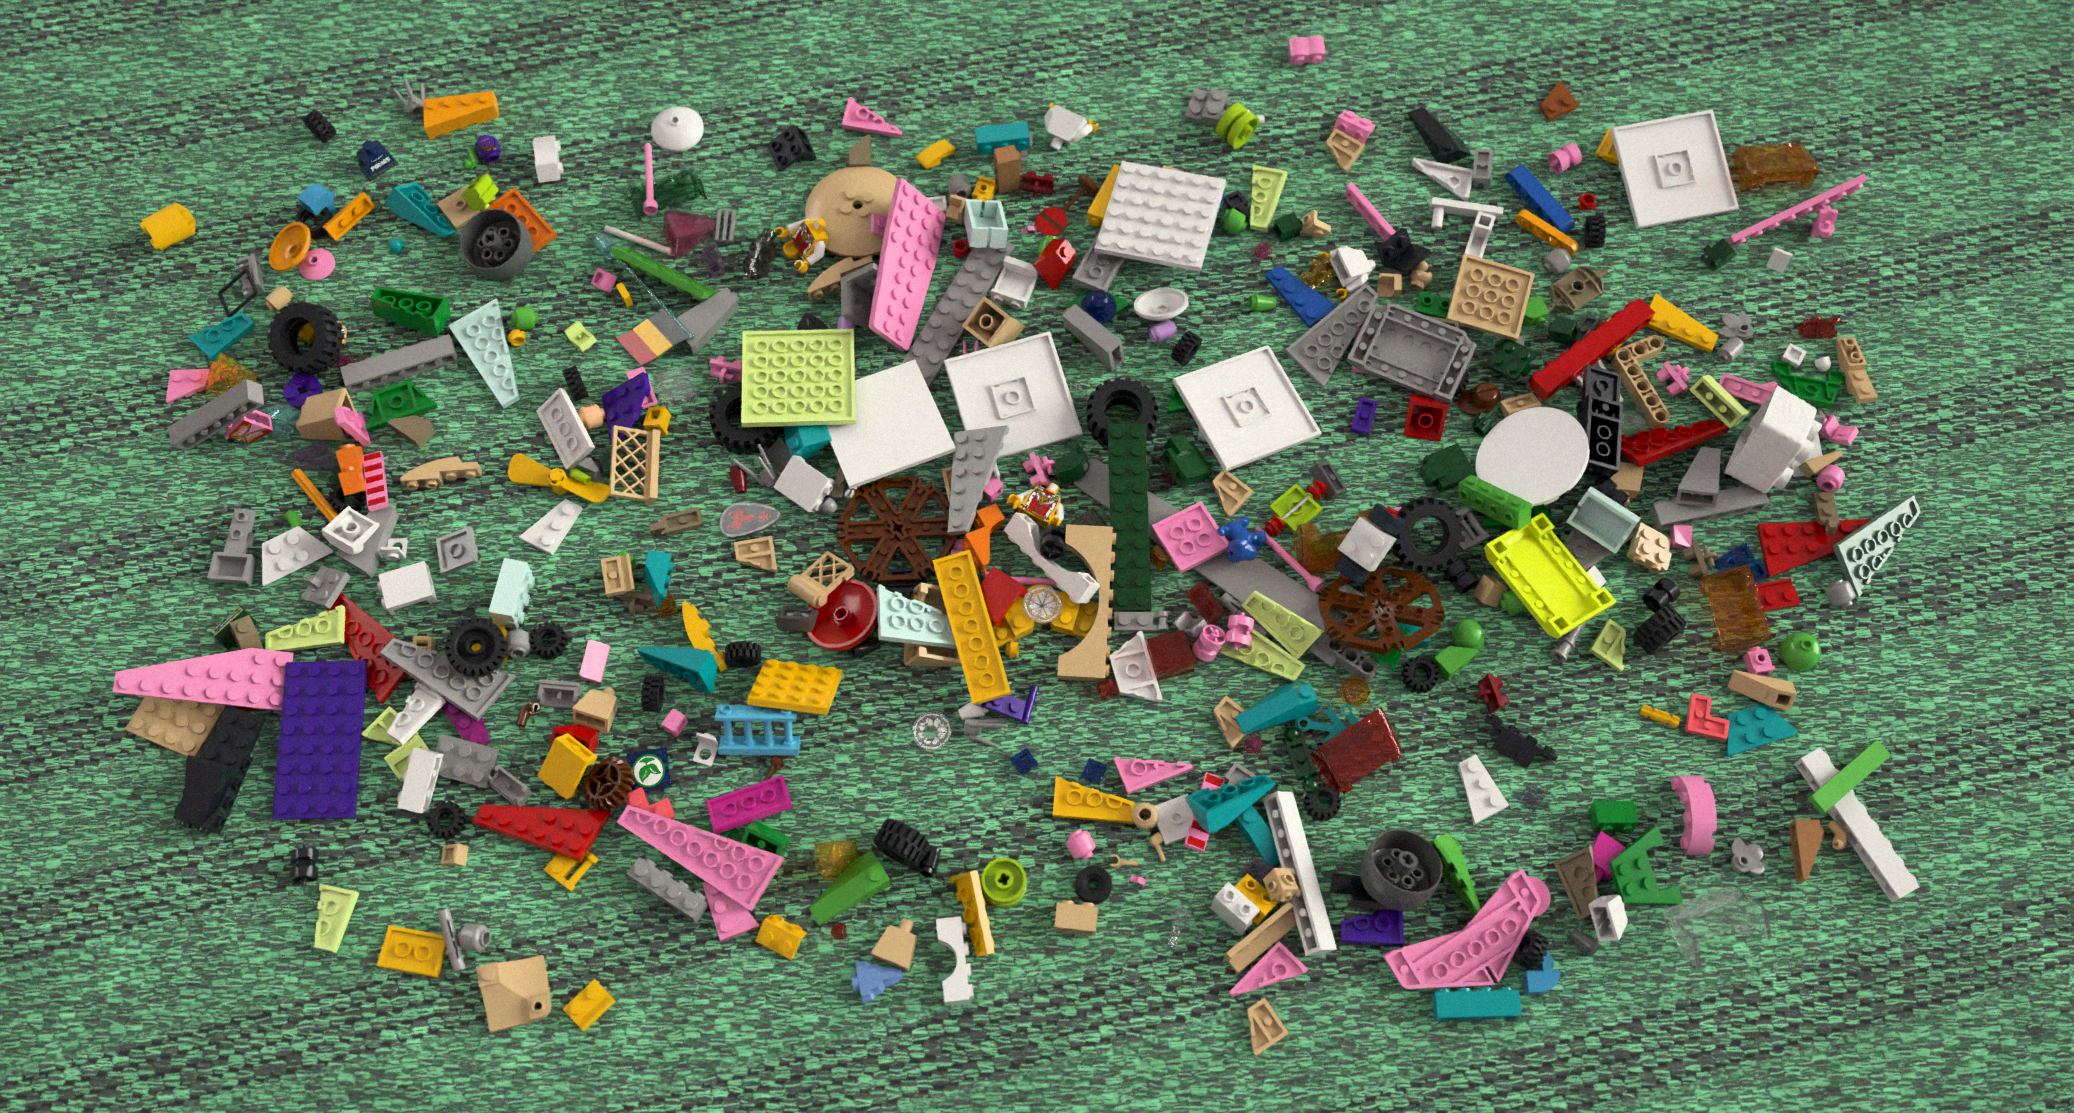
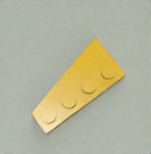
(1083, 803)

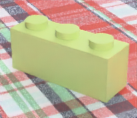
(1719, 401)

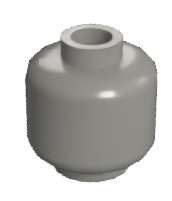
(959, 185)
(1557, 261)
(1840, 593)
(518, 643)
(474, 937)

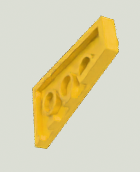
(1679, 325)
(974, 911)

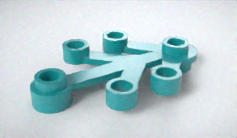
(1337, 726)

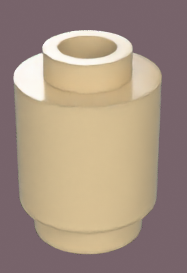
(278, 298)

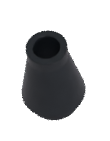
(866, 647)
(929, 863)

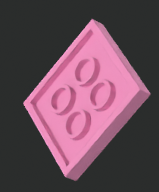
(1190, 537)

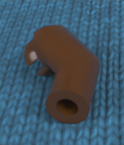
(527, 711)

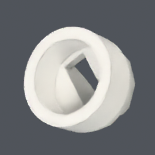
(1823, 364)

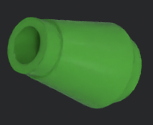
(1261, 303)

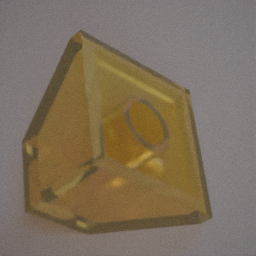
(226, 374)

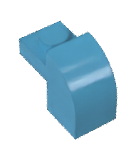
(316, 198)
(1543, 980)

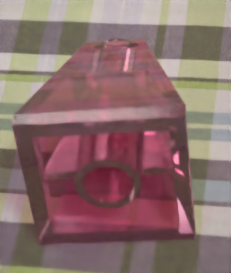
(686, 231)

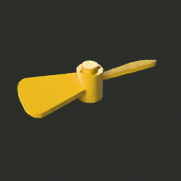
(529, 472)

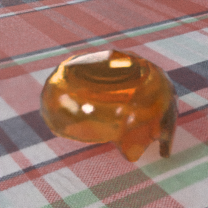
(1355, 691)

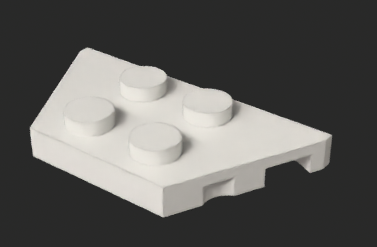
(290, 553)
(1135, 671)

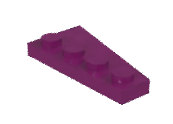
(466, 725)

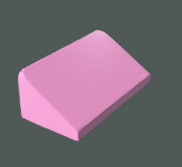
(594, 661)

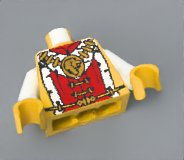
(808, 239)
(1040, 505)

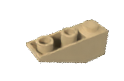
(1764, 689)

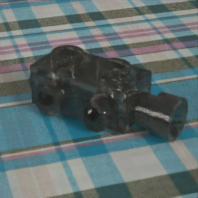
(759, 256)

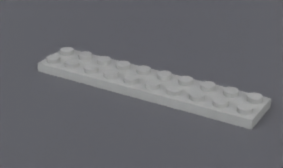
(945, 324)

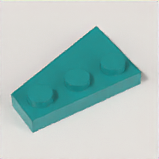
(222, 336)

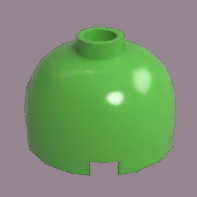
(1800, 651)

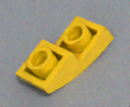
(932, 155)

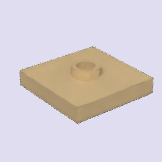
(457, 209)

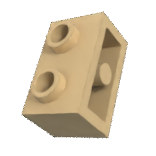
(1076, 918)

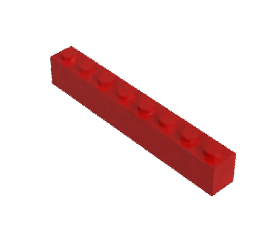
(1591, 349)

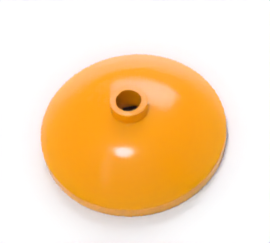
(290, 247)

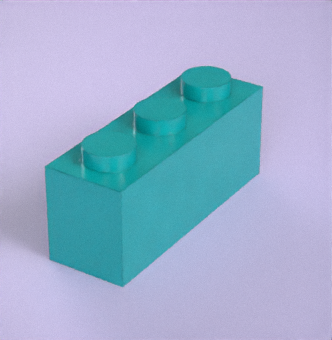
(1002, 135)

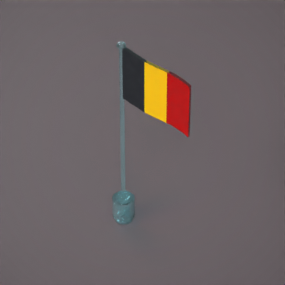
(657, 332)

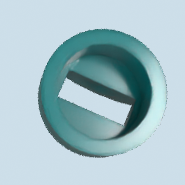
(395, 245)

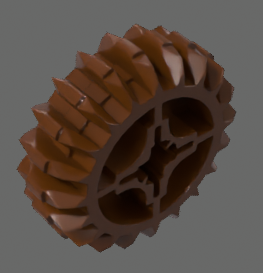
(608, 783)

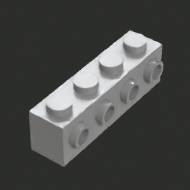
(668, 890)

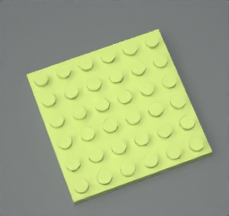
(798, 378)

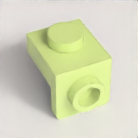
(579, 336)

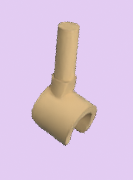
(1155, 840)
(1122, 862)

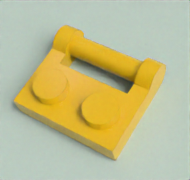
(561, 866)

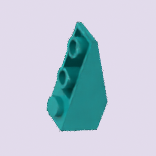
(656, 574)

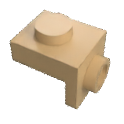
(1313, 226)

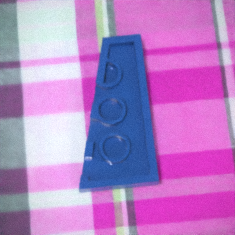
(1304, 300)

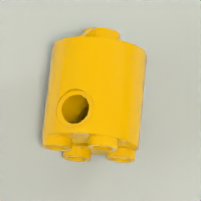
(169, 226)

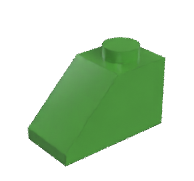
(1536, 312)
(1453, 660)

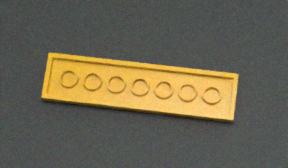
(971, 627)

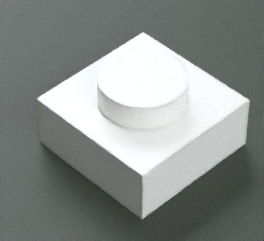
(1793, 355)

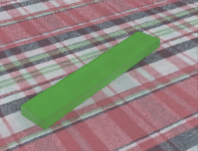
(1849, 777)

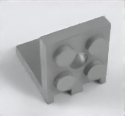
(857, 289)

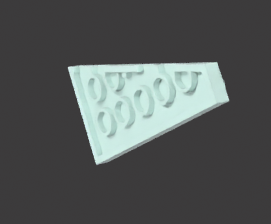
(486, 345)
(911, 621)

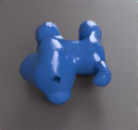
(1243, 543)

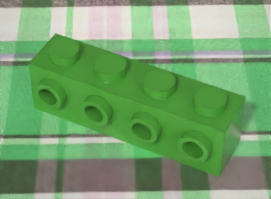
(1494, 502)

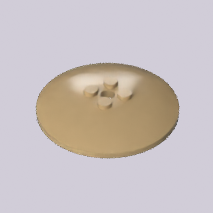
(834, 202)

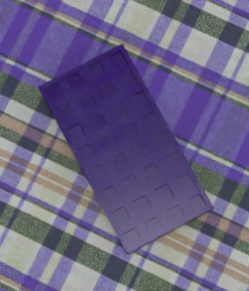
(320, 740)

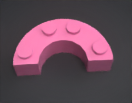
(1699, 813)

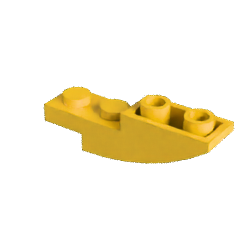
(699, 633)

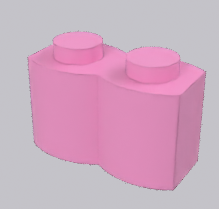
(1306, 50)

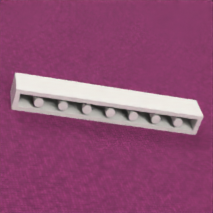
(1862, 831)
(1295, 854)

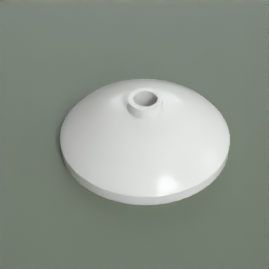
(678, 135)
(1161, 304)

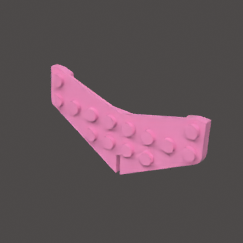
(1484, 942)

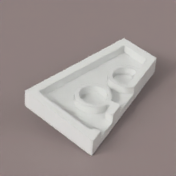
(553, 527)
(417, 712)
(1481, 791)

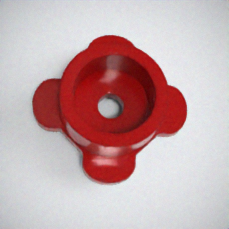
(1587, 198)
(960, 244)

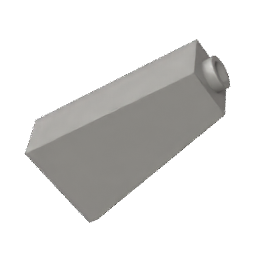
(709, 318)
(1094, 336)
(1701, 480)
(370, 557)

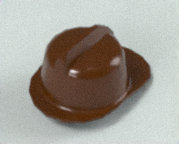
(1479, 399)

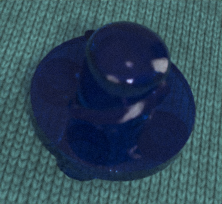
(1099, 306)

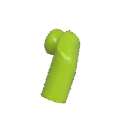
(577, 474)

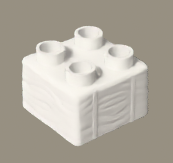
(1774, 442)

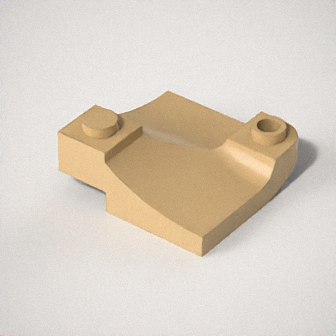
(513, 992)

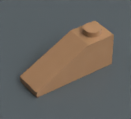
(1805, 843)

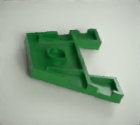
(1813, 391)
(1634, 874)

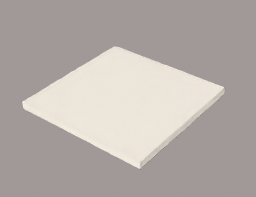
(1674, 169)
(1015, 387)
(1246, 408)
(893, 426)

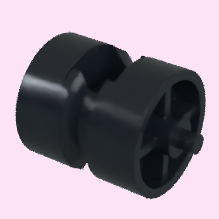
(1610, 489)
(1052, 542)
(1661, 594)
(304, 864)

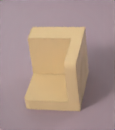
(956, 209)
(1389, 285)
(1490, 591)

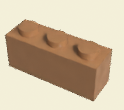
(1007, 168)

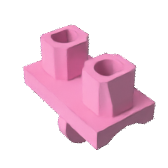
(1824, 222)
(726, 370)
(1678, 385)
(1035, 463)

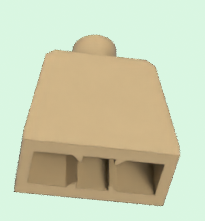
(1628, 479)
(596, 709)
(896, 946)

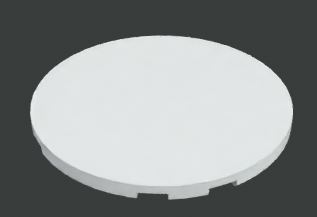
(1534, 454)

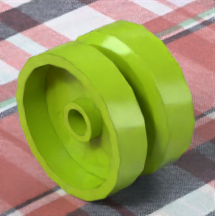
(1237, 125)
(1001, 871)

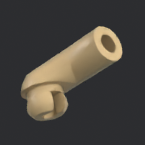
(1840, 835)

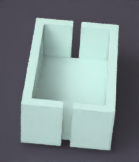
(987, 230)
(1603, 519)
(511, 594)

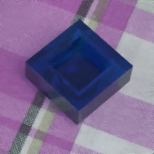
(1024, 762)
(1094, 771)

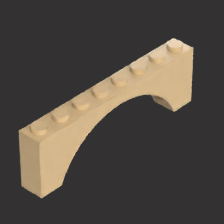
(1088, 658)

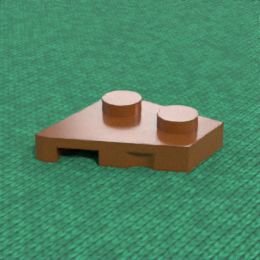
(1558, 102)

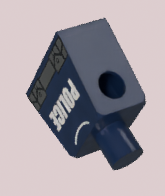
(374, 159)

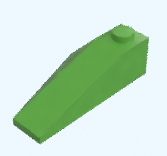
(1455, 871)
(854, 885)

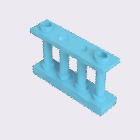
(757, 744)

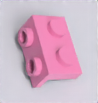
(1354, 126)

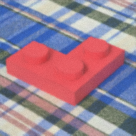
(1700, 721)
(638, 799)

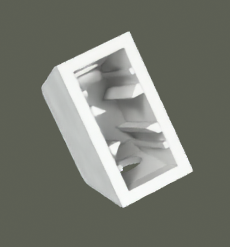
(1608, 917)

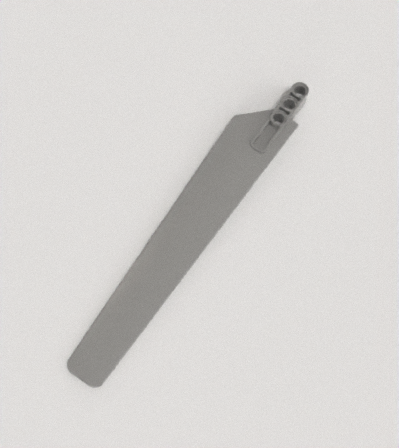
(1245, 577)

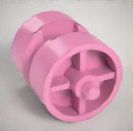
(1565, 157)
(1239, 635)
(1209, 643)

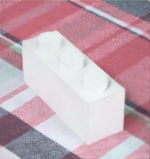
(419, 780)

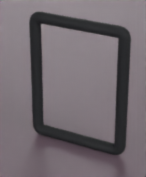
(245, 301)

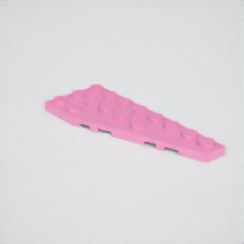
(232, 678)

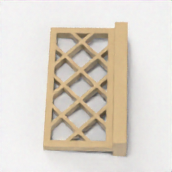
(650, 468)

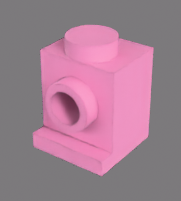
(1754, 666)

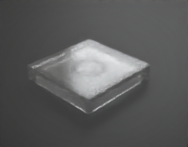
(676, 387)

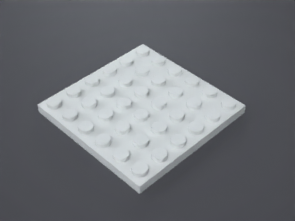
(1160, 216)

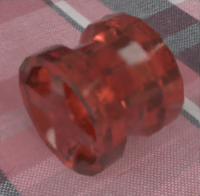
(1107, 689)

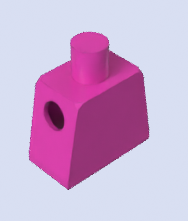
(1603, 851)

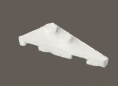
(1453, 178)

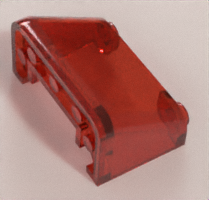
(1357, 751)

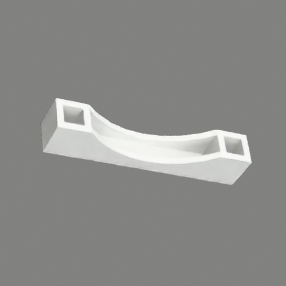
(1026, 534)

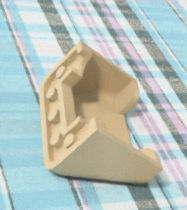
(930, 656)

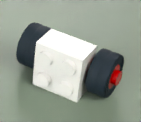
(1368, 543)

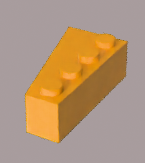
(458, 111)

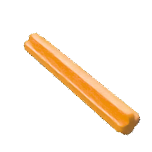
(314, 494)

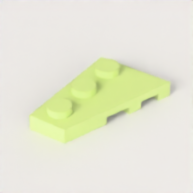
(334, 914)

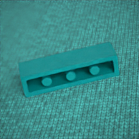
(1476, 1004)

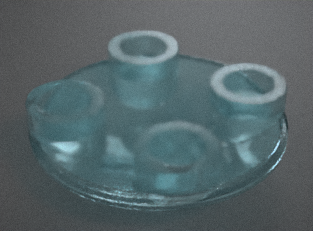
(283, 419)

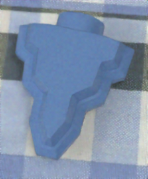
(872, 979)

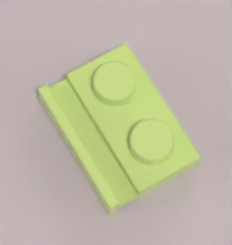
(399, 758)

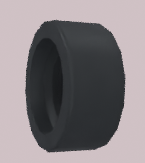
(318, 231)

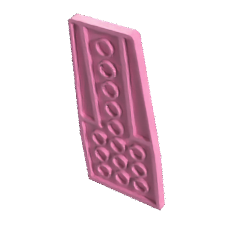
(905, 264)

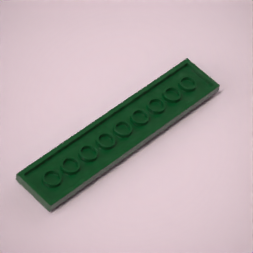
(1129, 517)

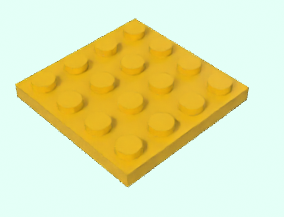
(795, 687)

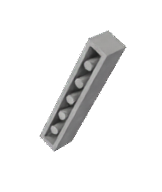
(399, 364)
(216, 415)
(1729, 503)

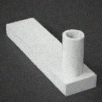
(1440, 206)

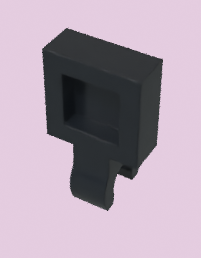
(1238, 202)

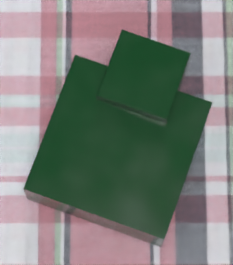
(1185, 461)
(1446, 468)

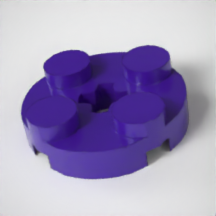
(297, 383)

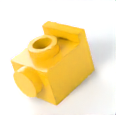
(984, 189)
(658, 419)

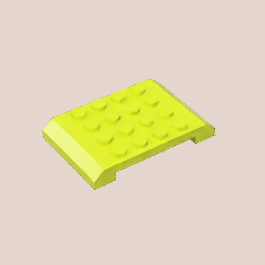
(1547, 577)

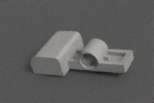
(234, 563)

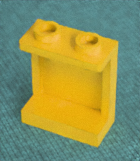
(566, 765)

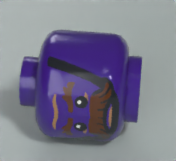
(488, 148)

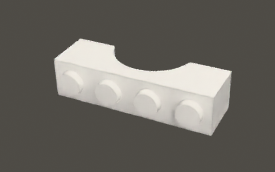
(1480, 234)
(955, 987)

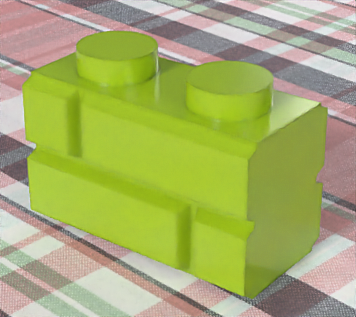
(480, 193)

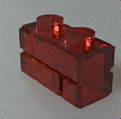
(1206, 603)

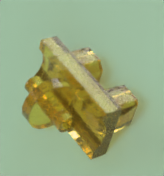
(1320, 273)

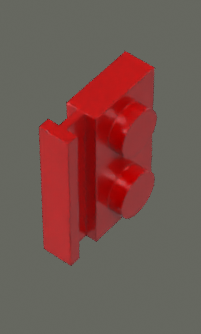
(1778, 595)

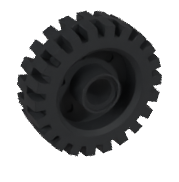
(475, 662)

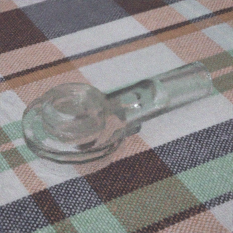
(1180, 918)

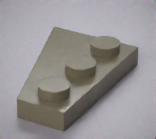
(1579, 880)

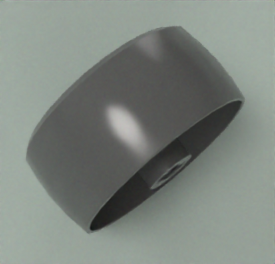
(484, 235)
(1411, 860)

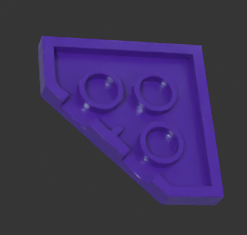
(624, 403)

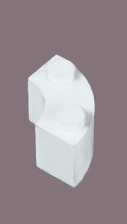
(547, 158)

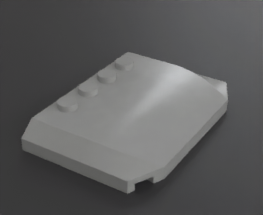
(1412, 351)

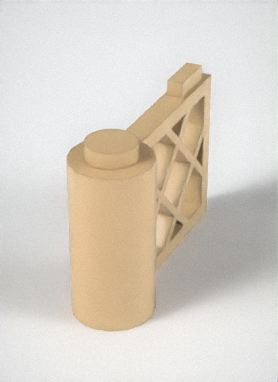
(812, 588)

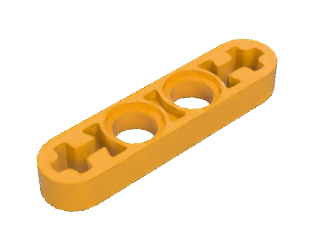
(1546, 232)

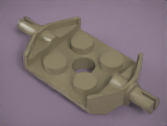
(1567, 298)

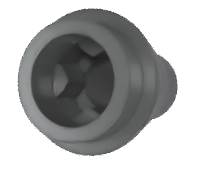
(1585, 943)

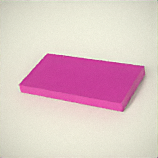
(749, 804)

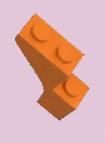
(351, 465)
(978, 541)

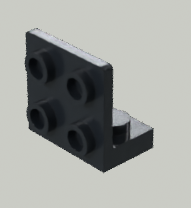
(790, 146)
(1400, 253)

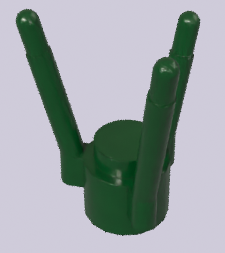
(1483, 425)

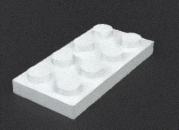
(565, 429)

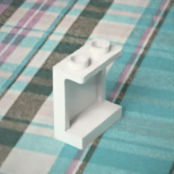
(1015, 283)
(804, 484)
(406, 586)
(1234, 908)

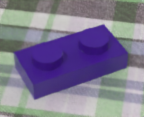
(1364, 416)

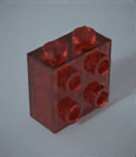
(1171, 655)

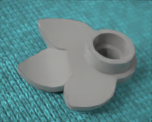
(1736, 326)
(1746, 857)

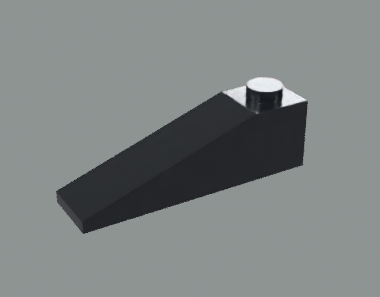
(1440, 140)

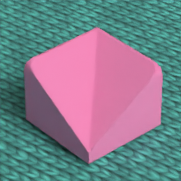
(604, 280)
(993, 489)
(1681, 536)
(674, 722)

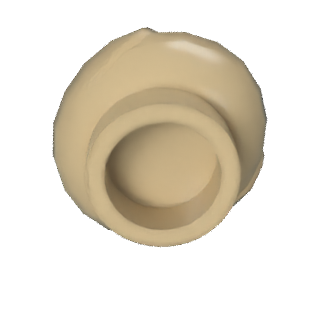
(1420, 277)

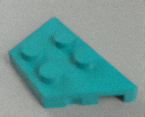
(1755, 728)

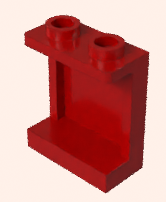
(1000, 594)

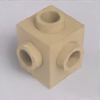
(1280, 884)

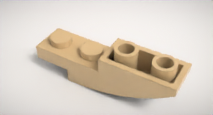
(830, 279)
(1853, 365)
(433, 473)

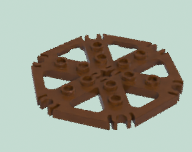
(879, 531)
(1394, 608)

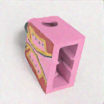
(249, 427)

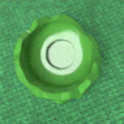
(1468, 634)

